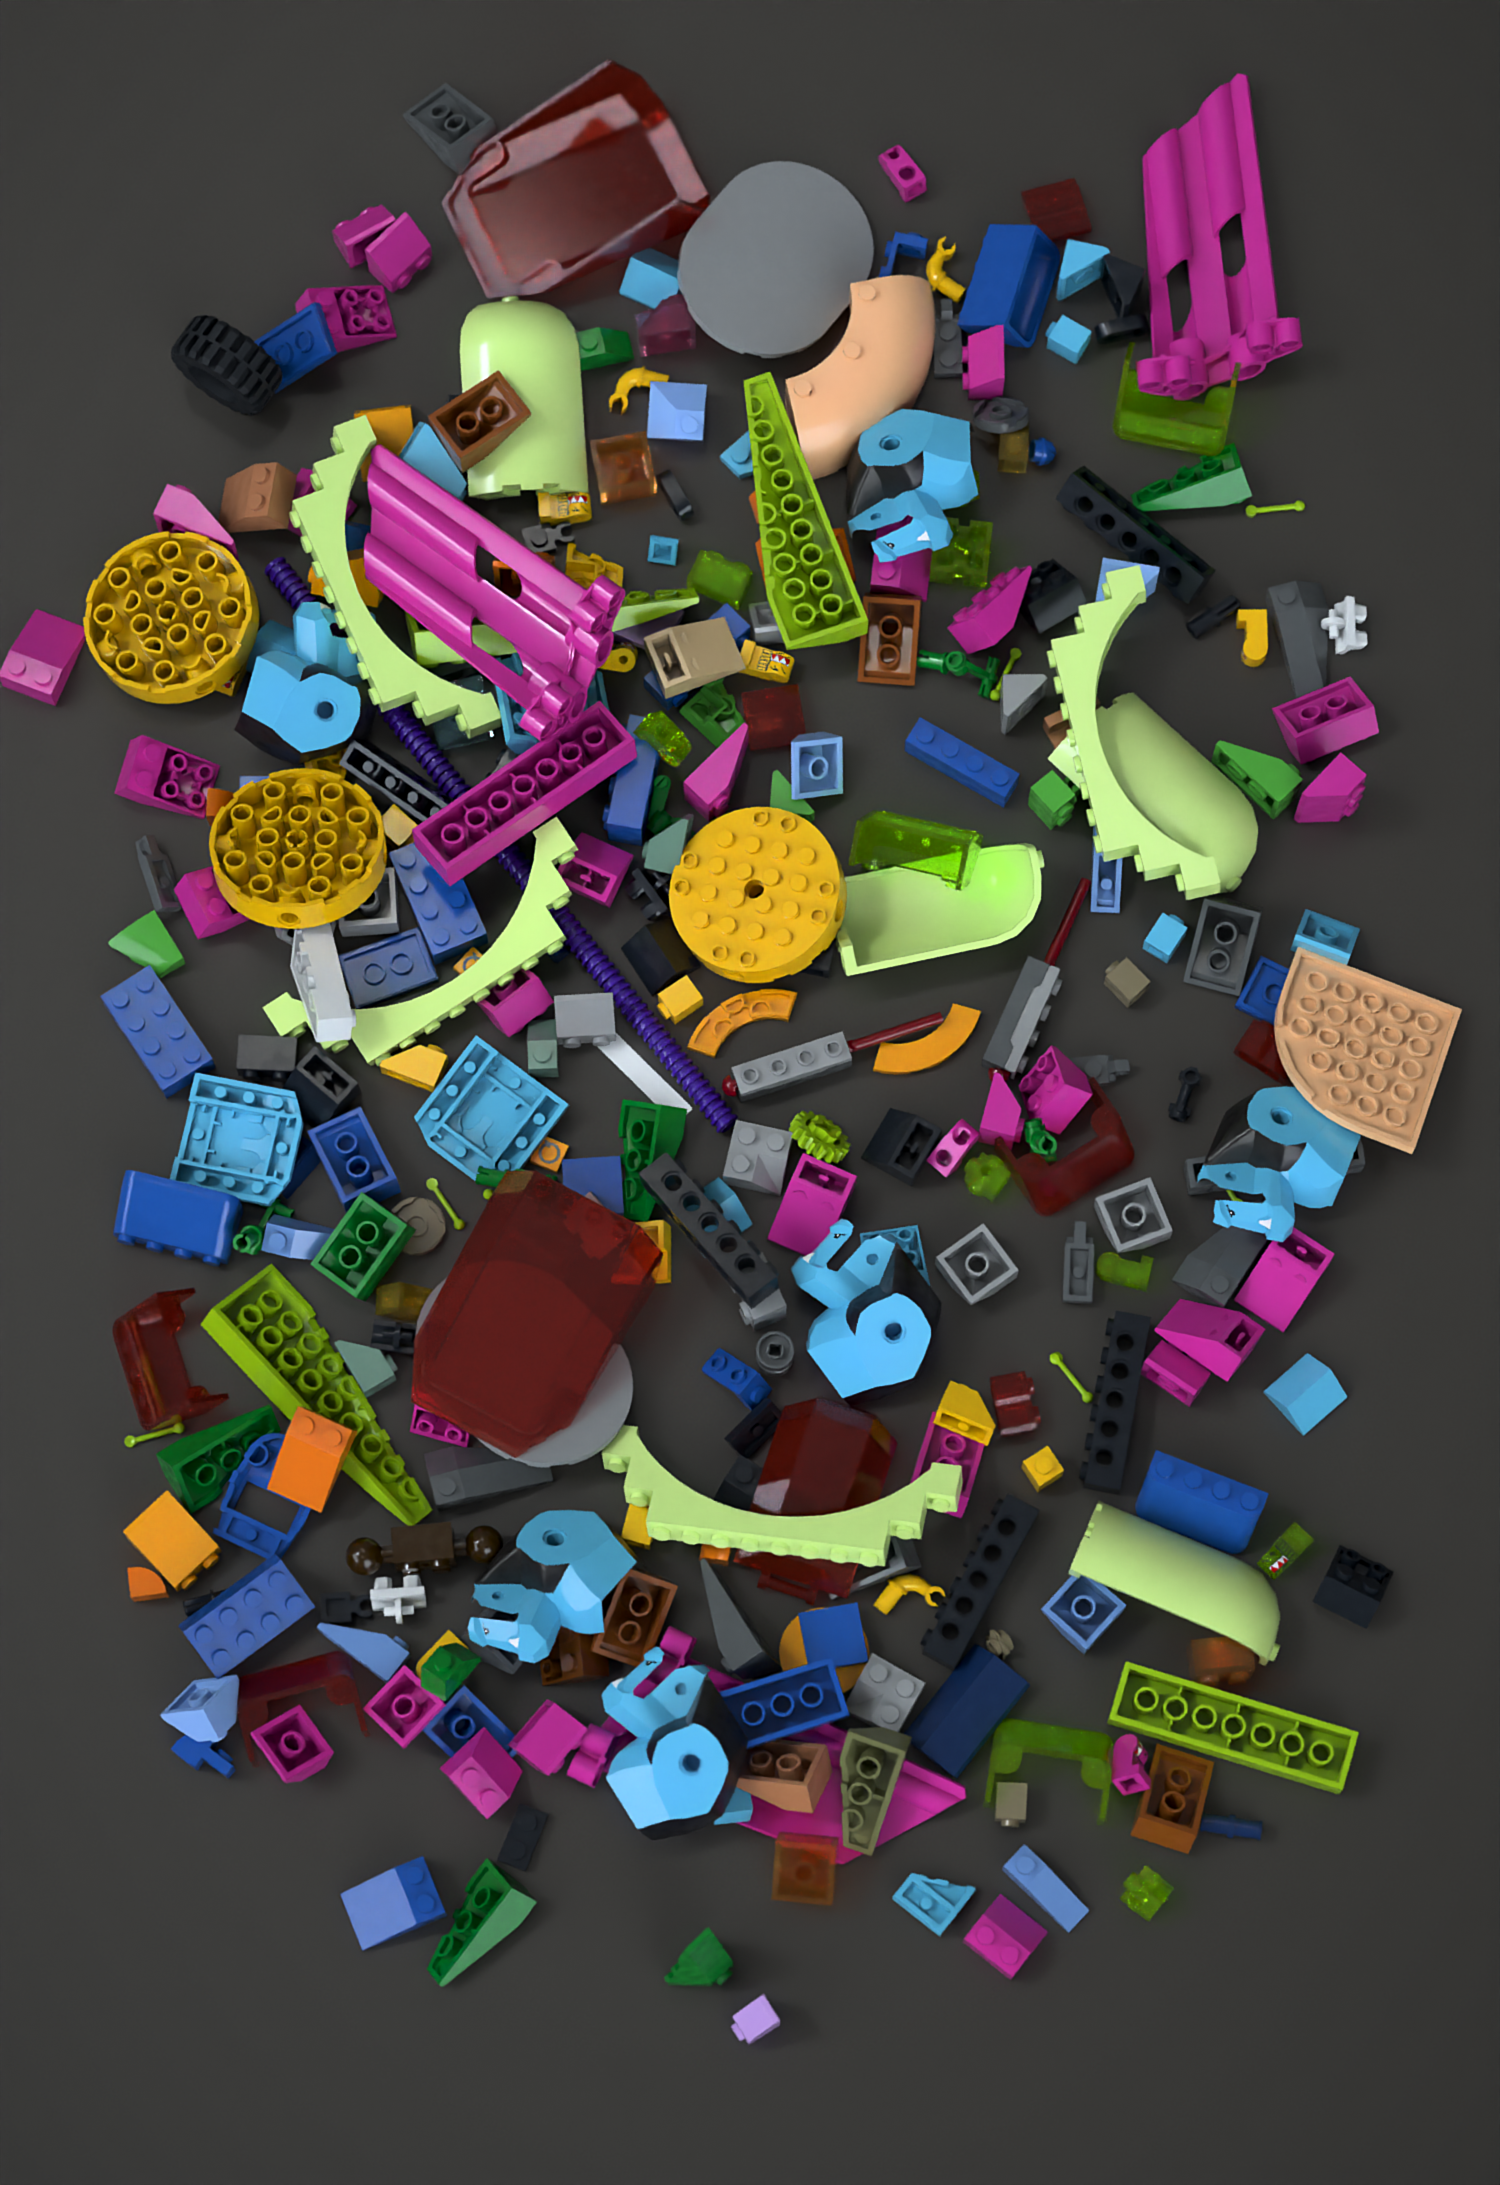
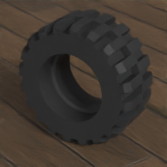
(226, 365)

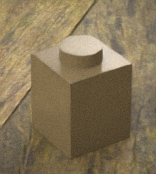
(1126, 981)
(1010, 1804)

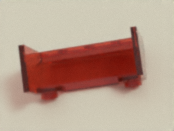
(1079, 1172)
(155, 1364)
(327, 1670)

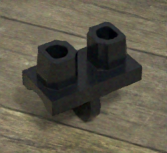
(644, 883)
(393, 1336)

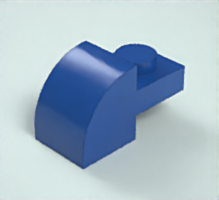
(197, 1753)

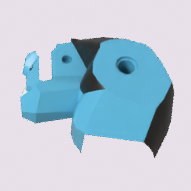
(914, 468)
(309, 700)
(1279, 1149)
(876, 1319)
(551, 1577)
(684, 1751)

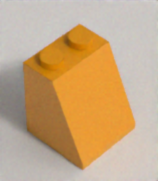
(391, 428)
(172, 1542)

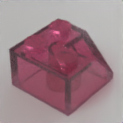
(666, 327)

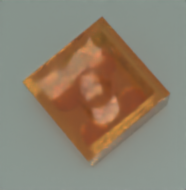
(623, 468)
(1219, 1660)
(805, 1868)

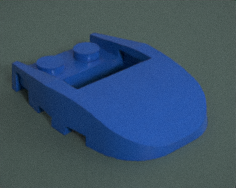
(243, 1530)

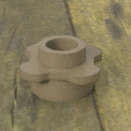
(999, 1643)

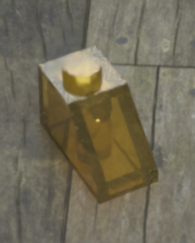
(1013, 451)
(400, 1300)

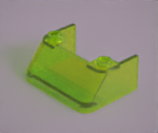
(1172, 422)
(916, 845)
(1020, 1736)

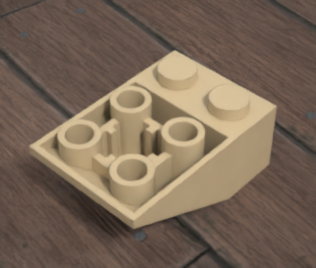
(692, 655)

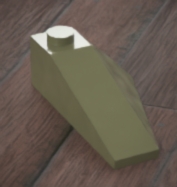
(870, 1772)

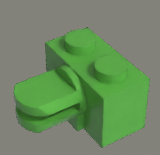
(1053, 799)

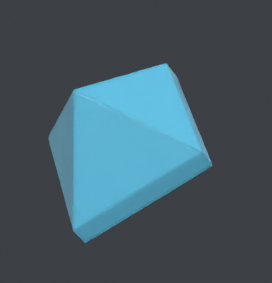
(663, 550)

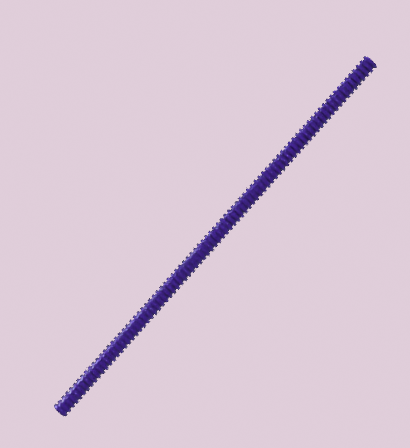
(520, 869)

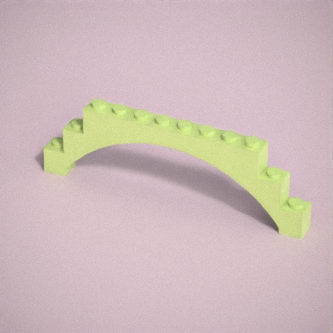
(390, 672)
(1118, 824)
(523, 941)
(845, 1536)

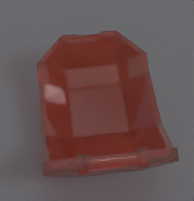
(818, 1464)

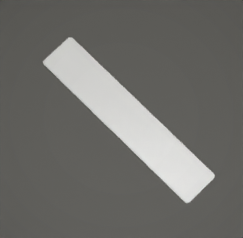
(642, 1074)

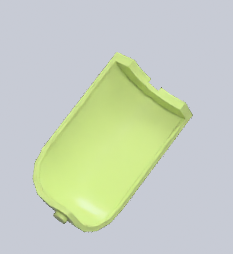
(541, 362)
(1172, 786)
(913, 917)
(1180, 1578)

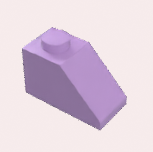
(755, 2020)

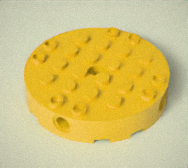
(209, 627)
(298, 848)
(750, 855)

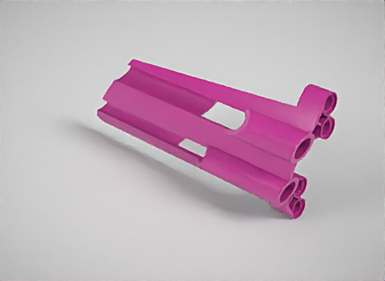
(1191, 189)
(426, 563)

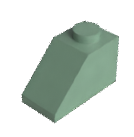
(667, 846)
(542, 1049)
(367, 1366)

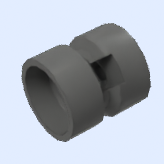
(775, 1353)

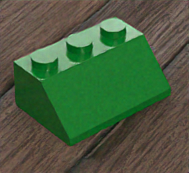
(363, 1247)

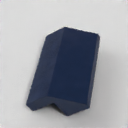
(966, 1710)

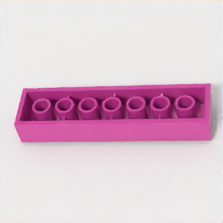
(524, 793)

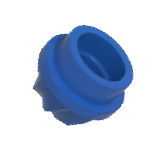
(1041, 451)

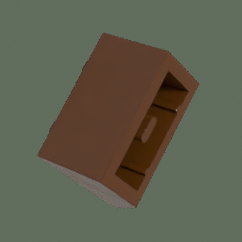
(572, 1660)

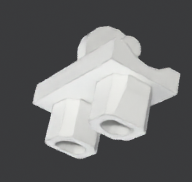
(1342, 625)
(398, 1600)

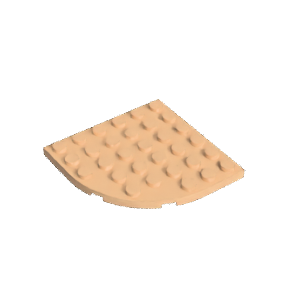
(1362, 1047)

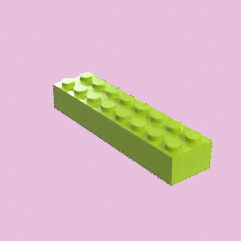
(1233, 1728)

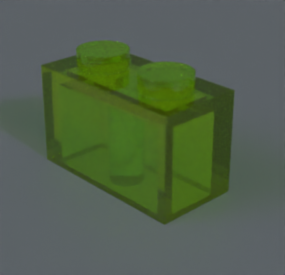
(720, 578)

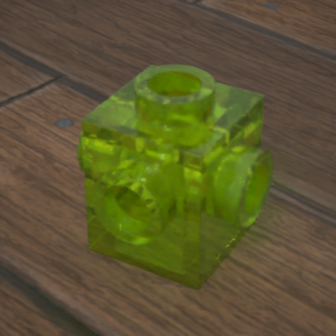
(988, 1185)
(1145, 1892)

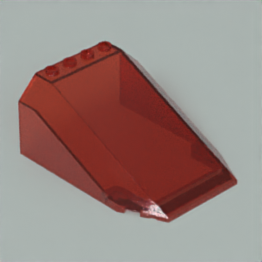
(575, 186)
(531, 1313)

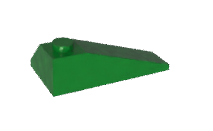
(1211, 483)
(647, 1134)
(205, 1460)
(489, 1913)
(701, 1963)

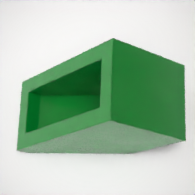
(603, 347)
(447, 1669)

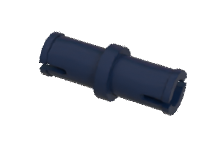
(1231, 1826)

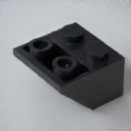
(1050, 596)
(321, 1088)
(902, 1145)
(1353, 1586)

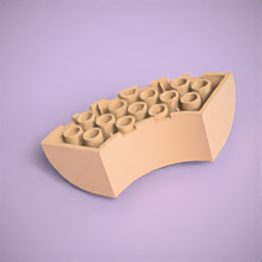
(868, 374)

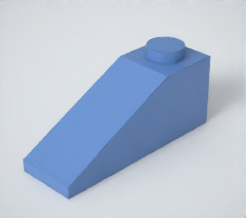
(1105, 883)
(294, 1237)
(372, 1650)
(1045, 1888)

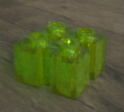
(972, 564)

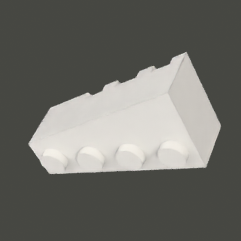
(321, 983)

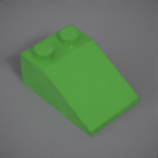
(1260, 776)

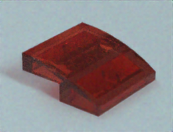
(1057, 209)
(773, 716)

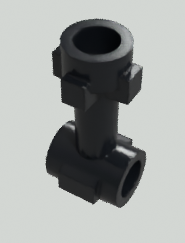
(1189, 1080)

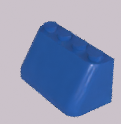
(1011, 283)
(177, 1218)
(1199, 1503)

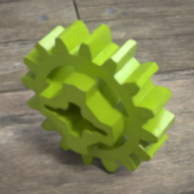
(819, 1137)

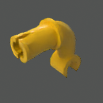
(938, 278)
(631, 378)
(900, 1586)

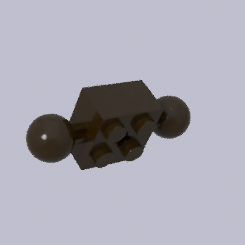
(423, 1548)

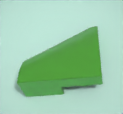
(713, 712)
(149, 944)

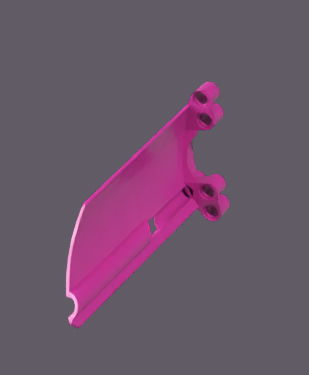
(916, 1797)

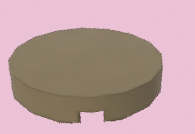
(428, 1221)

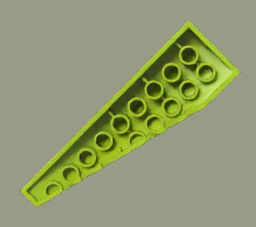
(801, 558)
(635, 609)
(289, 1357)

